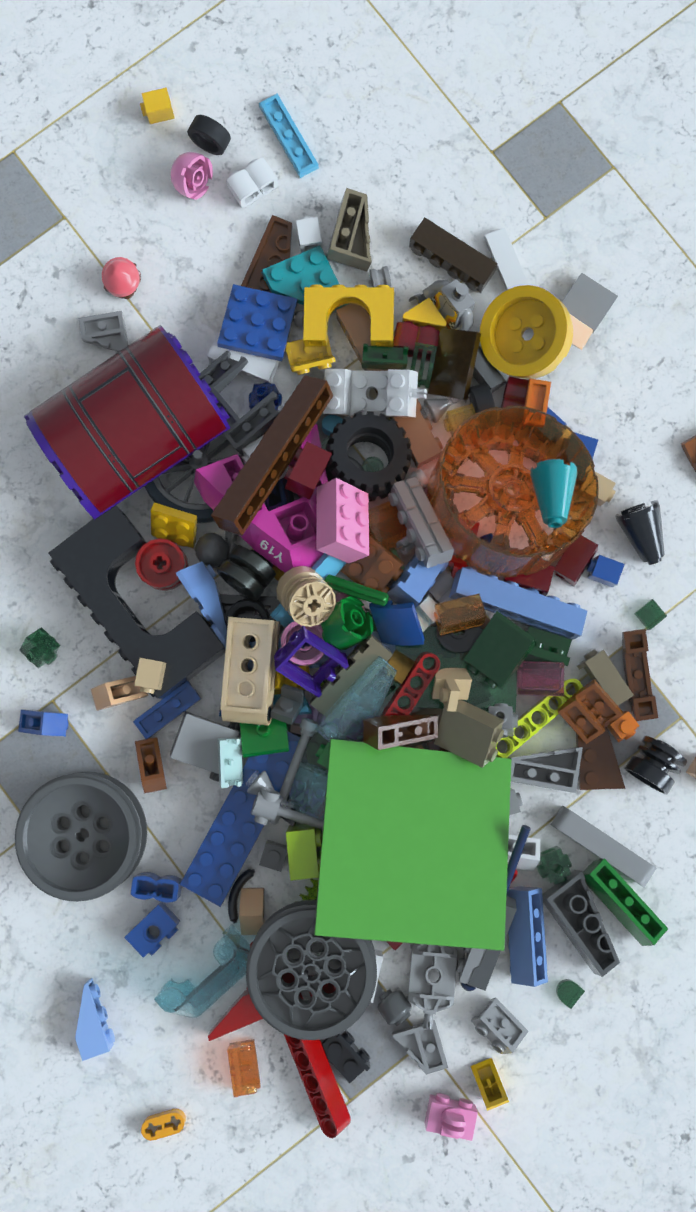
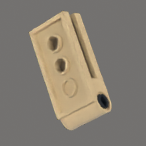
(245, 693)

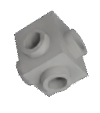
(506, 713)

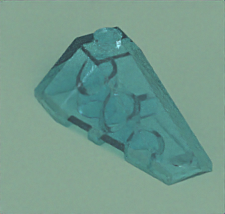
(359, 702)

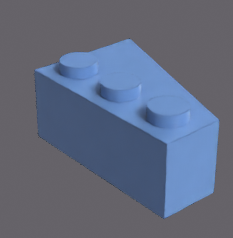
(414, 582)

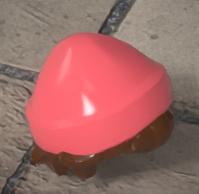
(121, 277)

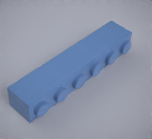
(520, 603)

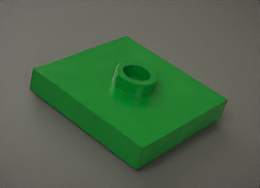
(264, 739)

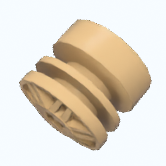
(305, 596)

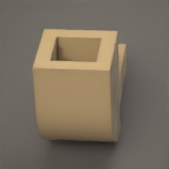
(451, 686)

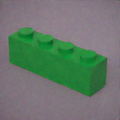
(624, 903)

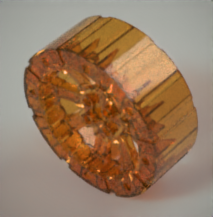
(539, 439)

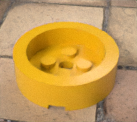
(510, 317)

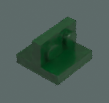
(548, 647)

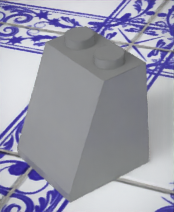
(198, 741)

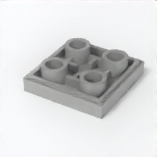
(589, 301)

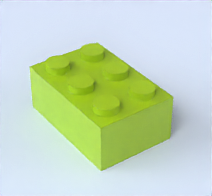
(303, 851)

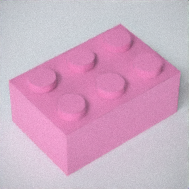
(342, 521)

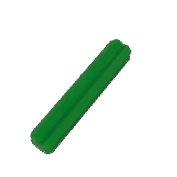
(357, 590)

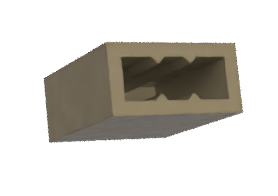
(470, 733)

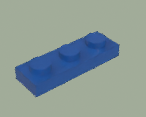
(167, 710)

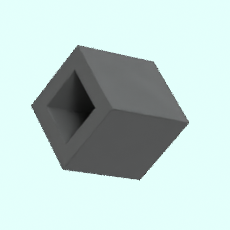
(273, 855)

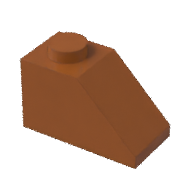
(150, 765)

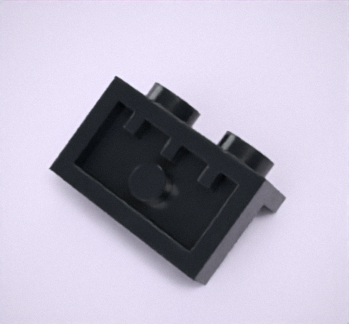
(346, 1055)

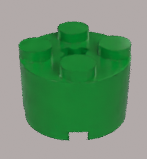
(347, 624)

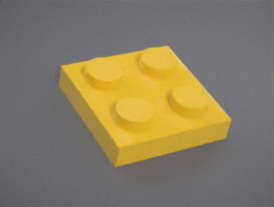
(173, 525)

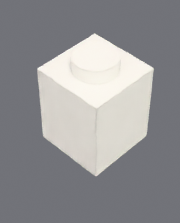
(308, 233)

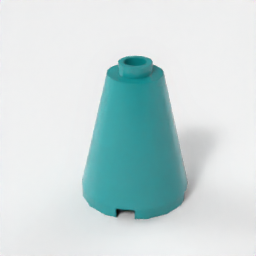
(554, 490)

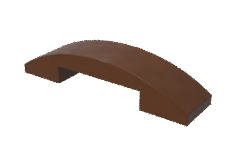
(637, 674)

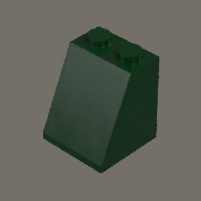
(499, 651)

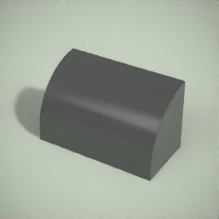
(486, 373)

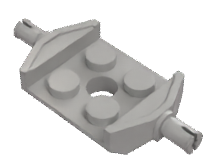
(432, 995)

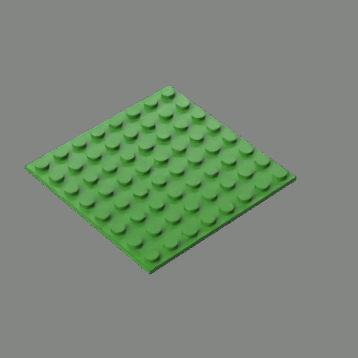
(414, 847)

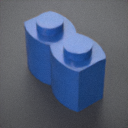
(150, 885)

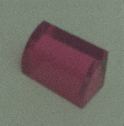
(541, 678)

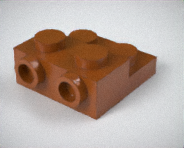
(376, 569)

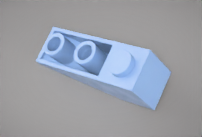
(92, 1031)

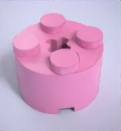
(308, 655)

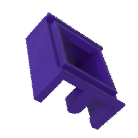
(301, 677)

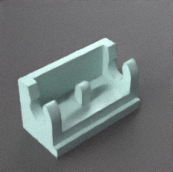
(230, 762)

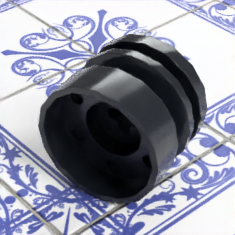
(656, 764)

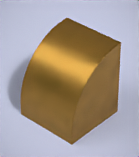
(402, 664)

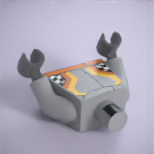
(451, 301)

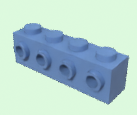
(527, 938)

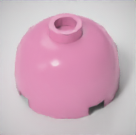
(191, 174)

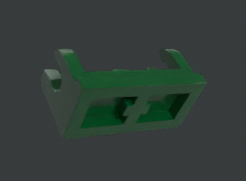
(384, 357)

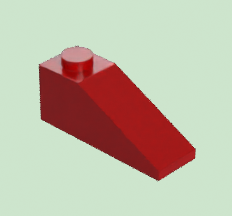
(237, 1016)

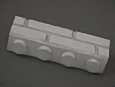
(421, 522)

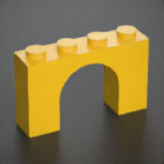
(322, 301)

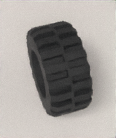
(376, 431)

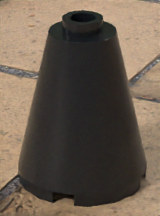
(644, 530)

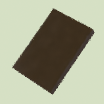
(454, 363)

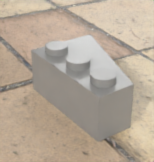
(549, 769)

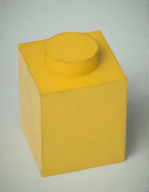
(157, 106)

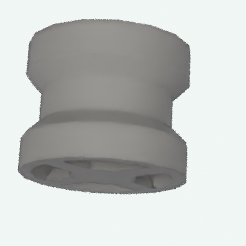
(380, 277)

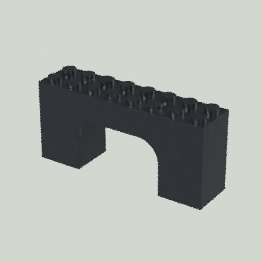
(91, 565)

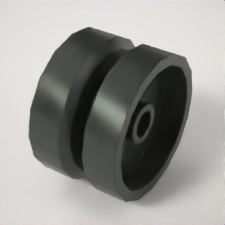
(246, 572)

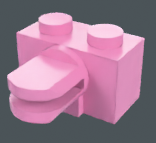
(451, 1117)

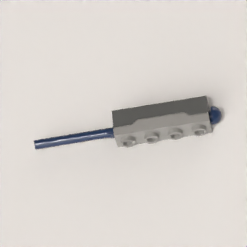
(479, 964)

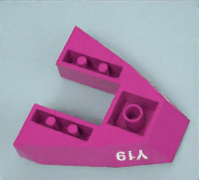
(280, 535)

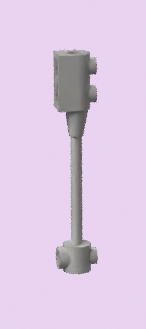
(267, 806)

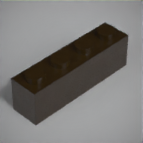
(452, 255)

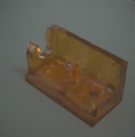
(459, 614)
(243, 1068)

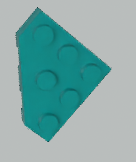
(300, 271)

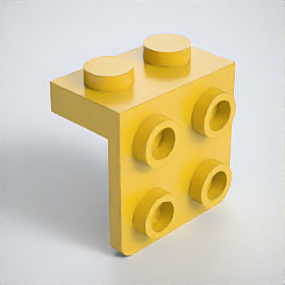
(303, 358)

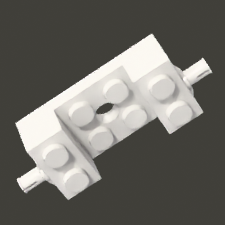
(395, 390)

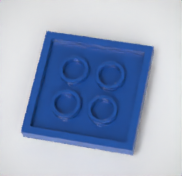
(257, 322)

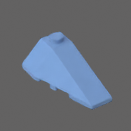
(203, 588)

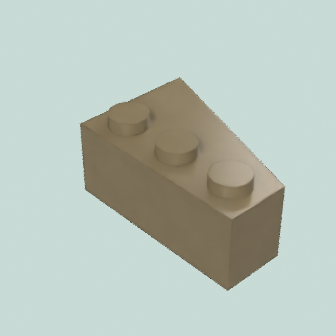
(351, 232)

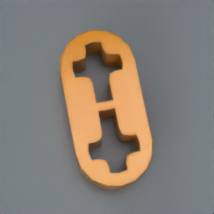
(165, 1129)

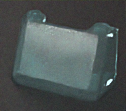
(193, 1001)

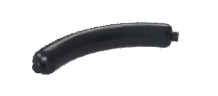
(234, 893)

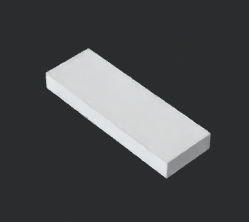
(505, 255)

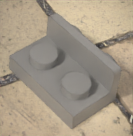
(499, 1027)

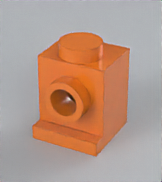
(623, 727)

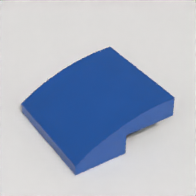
(397, 624)

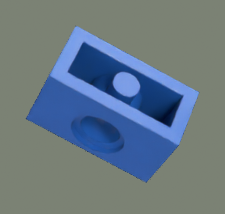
(140, 936)

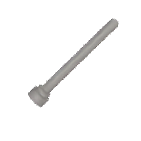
(307, 729)

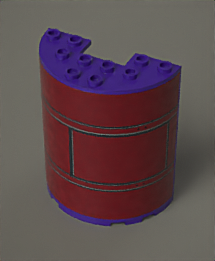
(127, 421)

